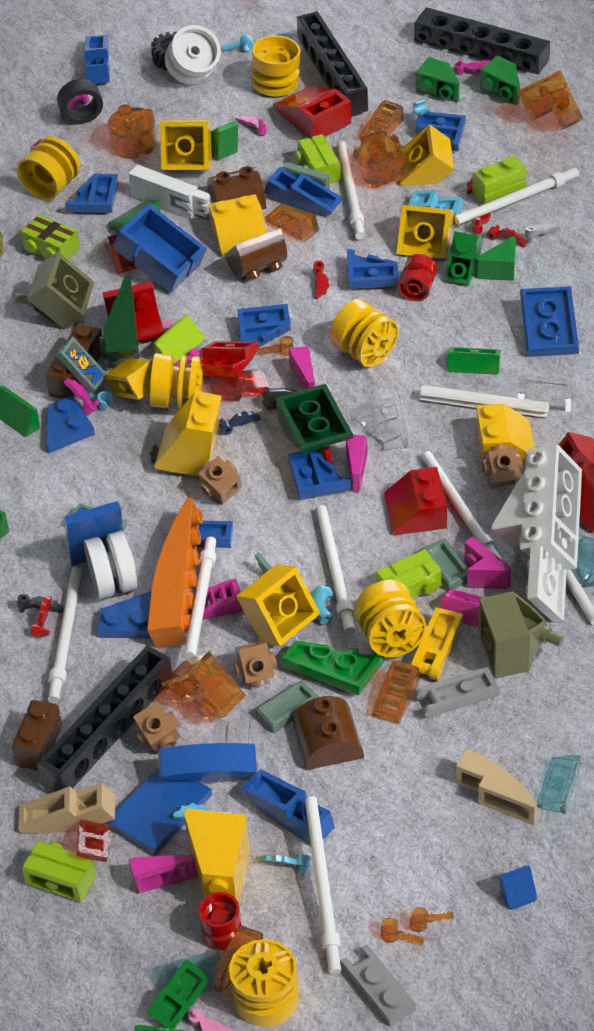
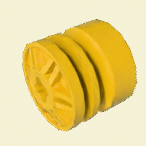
(275, 65)
(48, 168)
(364, 332)
(174, 381)
(390, 618)
(264, 982)

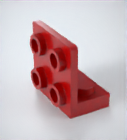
(146, 311)

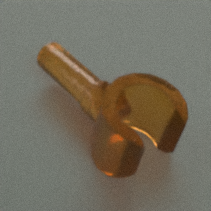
(285, 344)
(420, 917)
(391, 934)

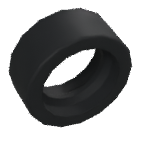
(76, 88)

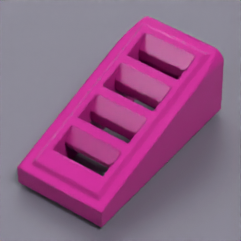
(301, 366)
(357, 457)
(227, 605)
(161, 871)

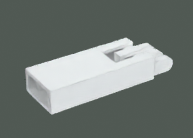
(169, 192)

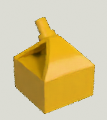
(185, 144)
(278, 604)

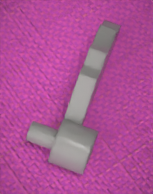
(531, 232)

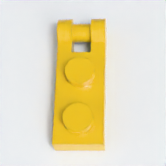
(437, 642)

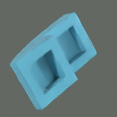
(431, 199)

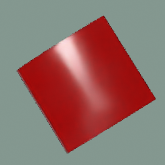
(227, 357)

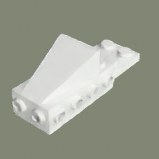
(544, 525)

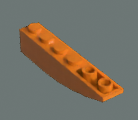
(175, 578)

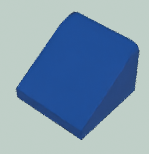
(518, 887)

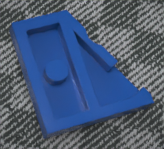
(263, 323)
(66, 424)
(315, 475)

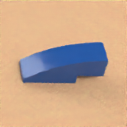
(97, 58)
(302, 192)
(208, 762)
(285, 804)

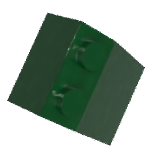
(121, 328)
(312, 419)

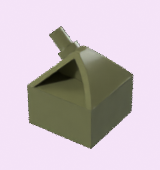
(58, 291)
(512, 633)

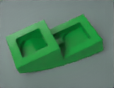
(179, 995)

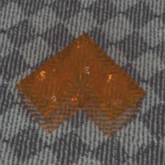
(548, 96)
(206, 684)

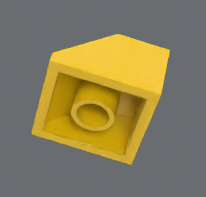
(427, 158)
(236, 221)
(425, 231)
(502, 425)

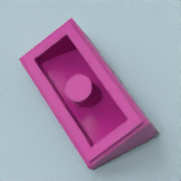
(462, 603)

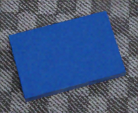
(549, 321)
(90, 524)
(149, 811)

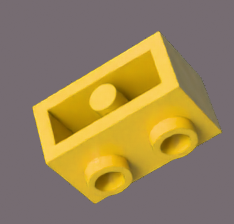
(131, 378)

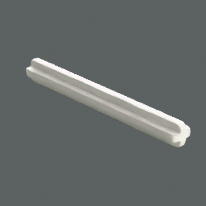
(473, 399)

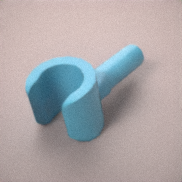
(245, 41)
(420, 107)
(103, 398)

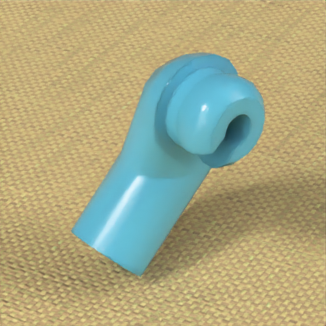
(320, 597)

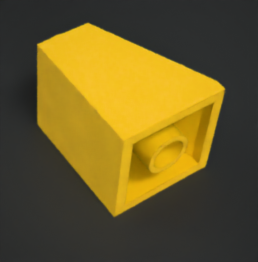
(190, 435)
(219, 850)

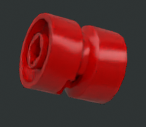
(417, 277)
(219, 919)

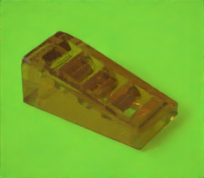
(387, 115)
(295, 222)
(401, 675)
(243, 936)

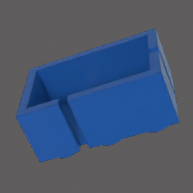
(159, 248)

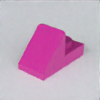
(485, 568)

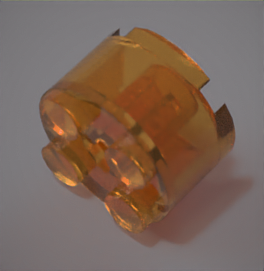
(132, 131)
(380, 159)

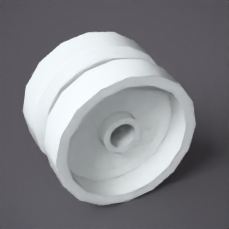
(192, 54)
(106, 565)

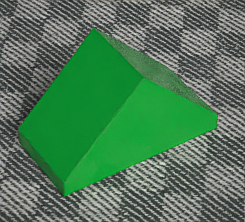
(224, 140)
(497, 262)

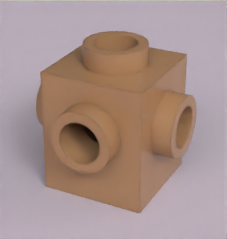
(498, 474)
(219, 479)
(247, 655)
(157, 727)

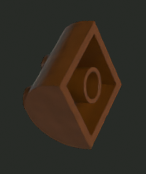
(236, 185)
(258, 254)
(326, 732)

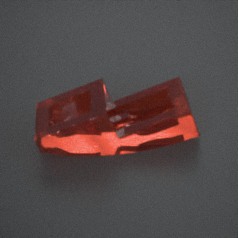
(243, 383)
(93, 840)

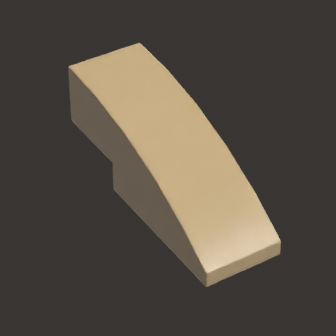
(495, 787)
(65, 808)

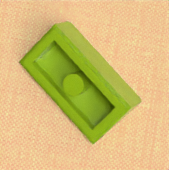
(179, 339)

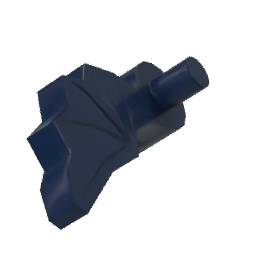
(238, 419)

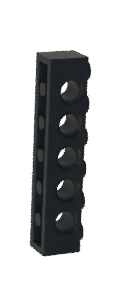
(481, 40)
(331, 60)
(104, 720)

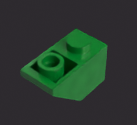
(501, 79)
(438, 80)
(462, 257)

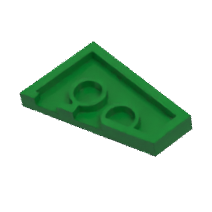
(337, 668)

